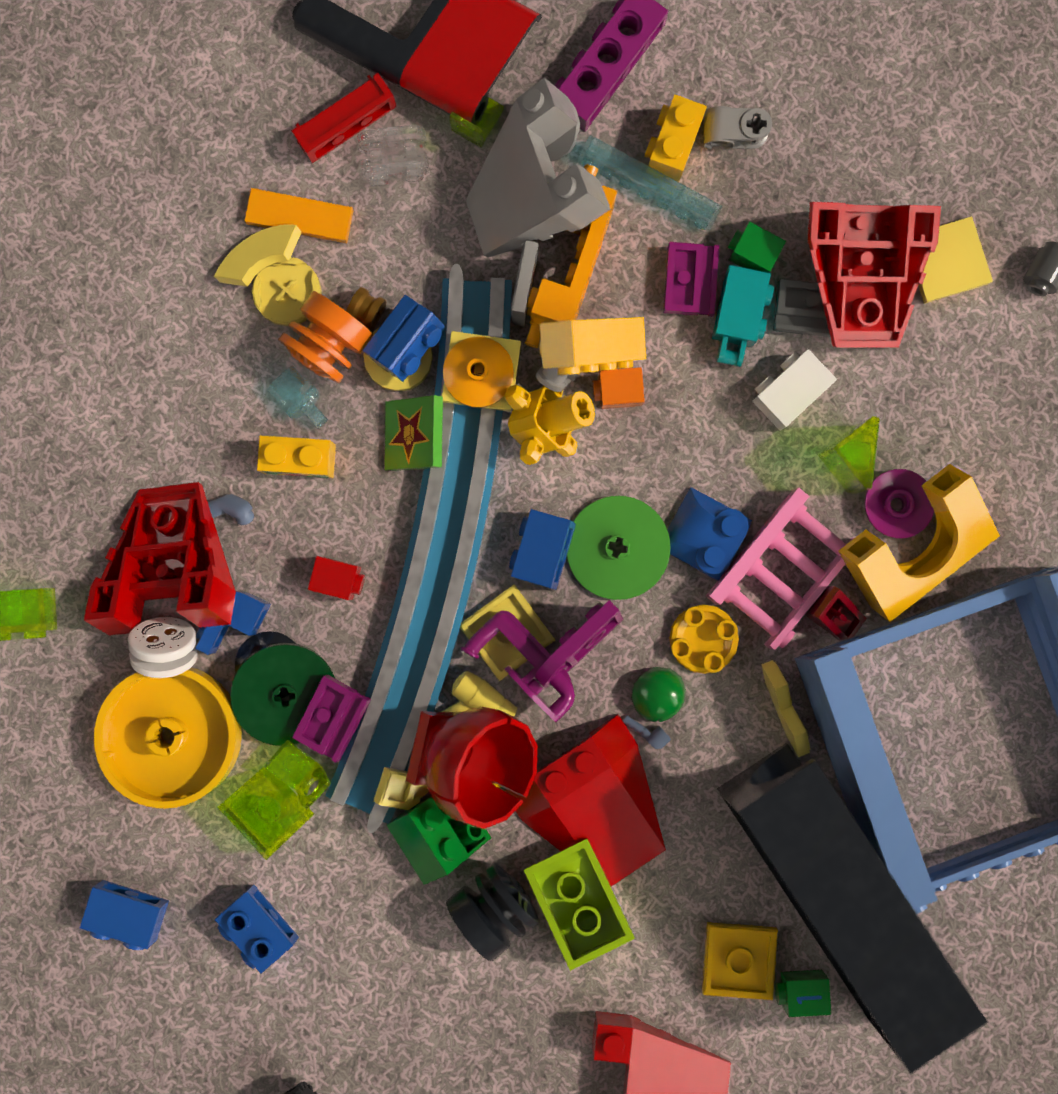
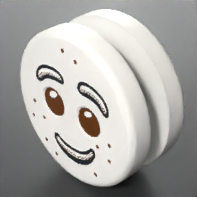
(162, 647)

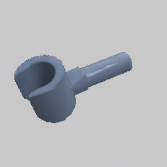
(656, 738)

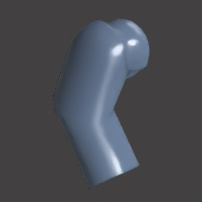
(234, 507)

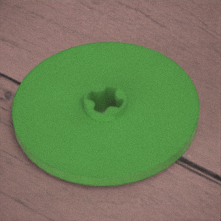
(632, 571)

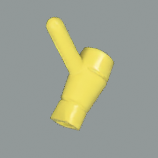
(476, 692)

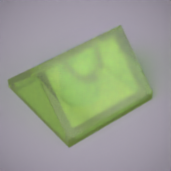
(853, 456)
(265, 812)

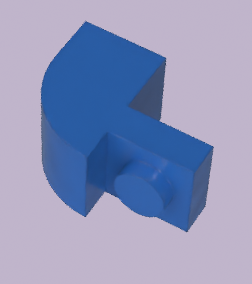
(246, 617)

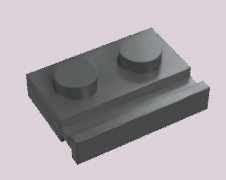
(800, 309)

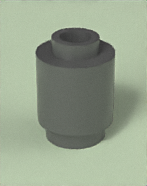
(1043, 271)

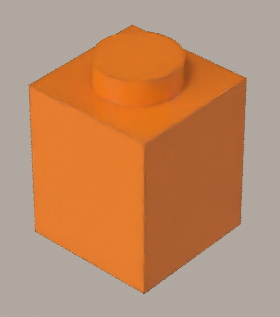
(619, 388)

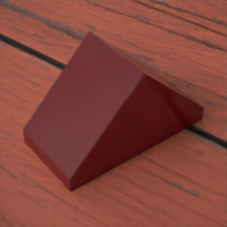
(836, 614)

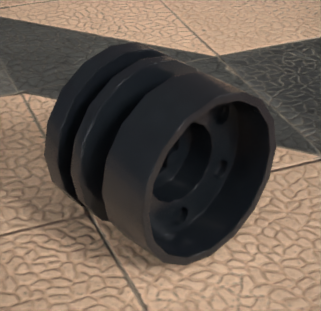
(498, 907)

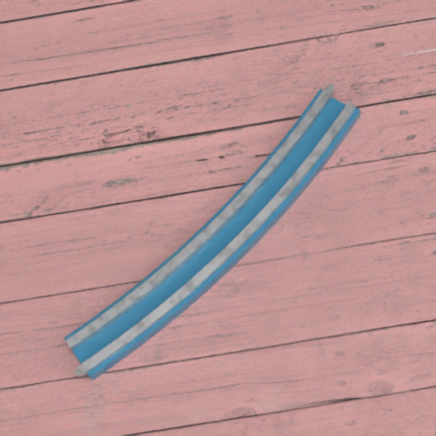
(436, 566)

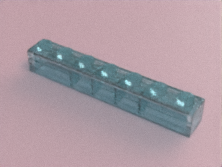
(650, 183)

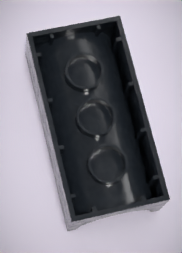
(852, 906)

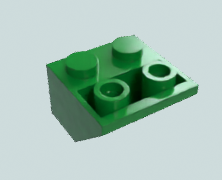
(434, 840)

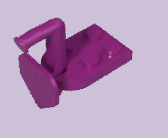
(554, 668)

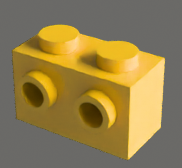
(678, 132)

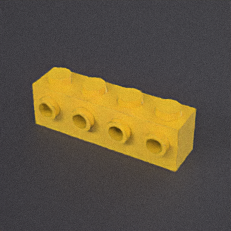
(592, 344)

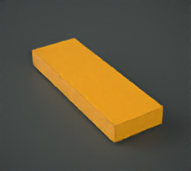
(311, 216)

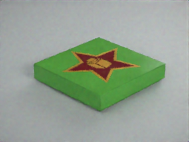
(413, 433)

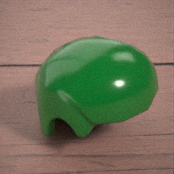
(658, 694)

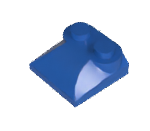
(706, 533)

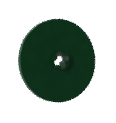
(262, 677)

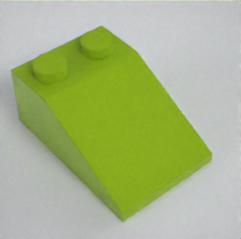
(579, 904)

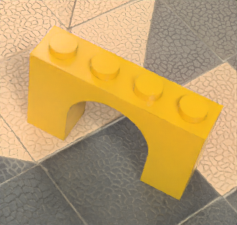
(960, 534)

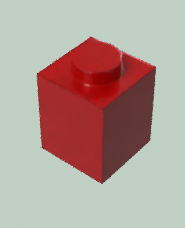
(336, 578)

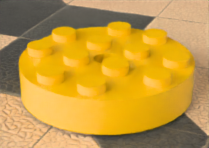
(138, 758)

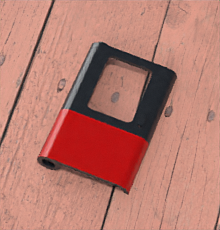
(446, 58)

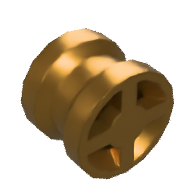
(366, 308)

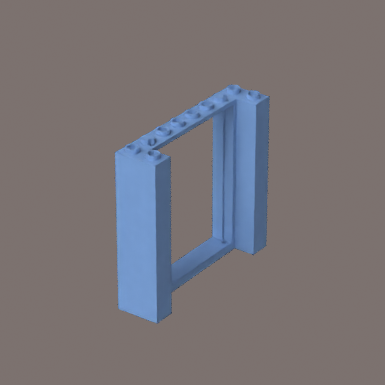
(860, 756)

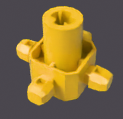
(545, 419)

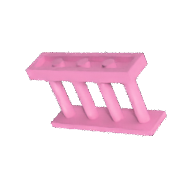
(750, 564)

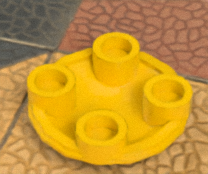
(704, 639)

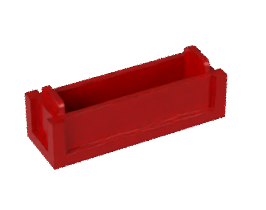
(345, 118)

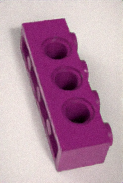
(647, 21)

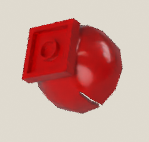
(467, 753)

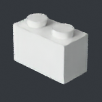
(793, 389)

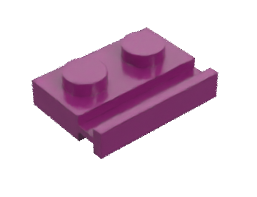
(691, 279)
(331, 718)

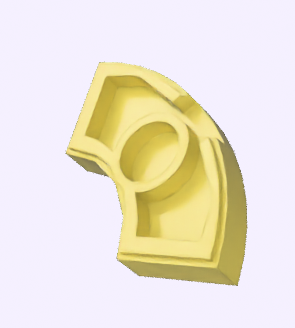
(257, 253)

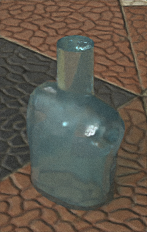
(297, 396)

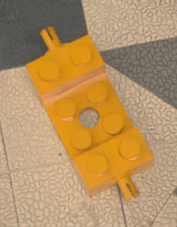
(562, 303)

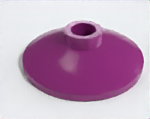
(915, 509)

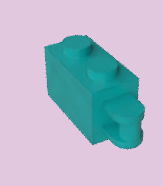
(741, 312)

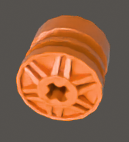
(325, 337)

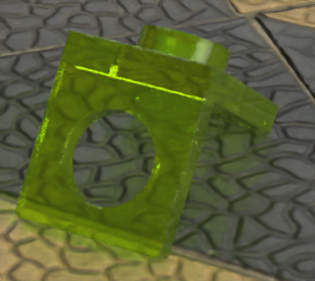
(477, 133)
(298, 772)

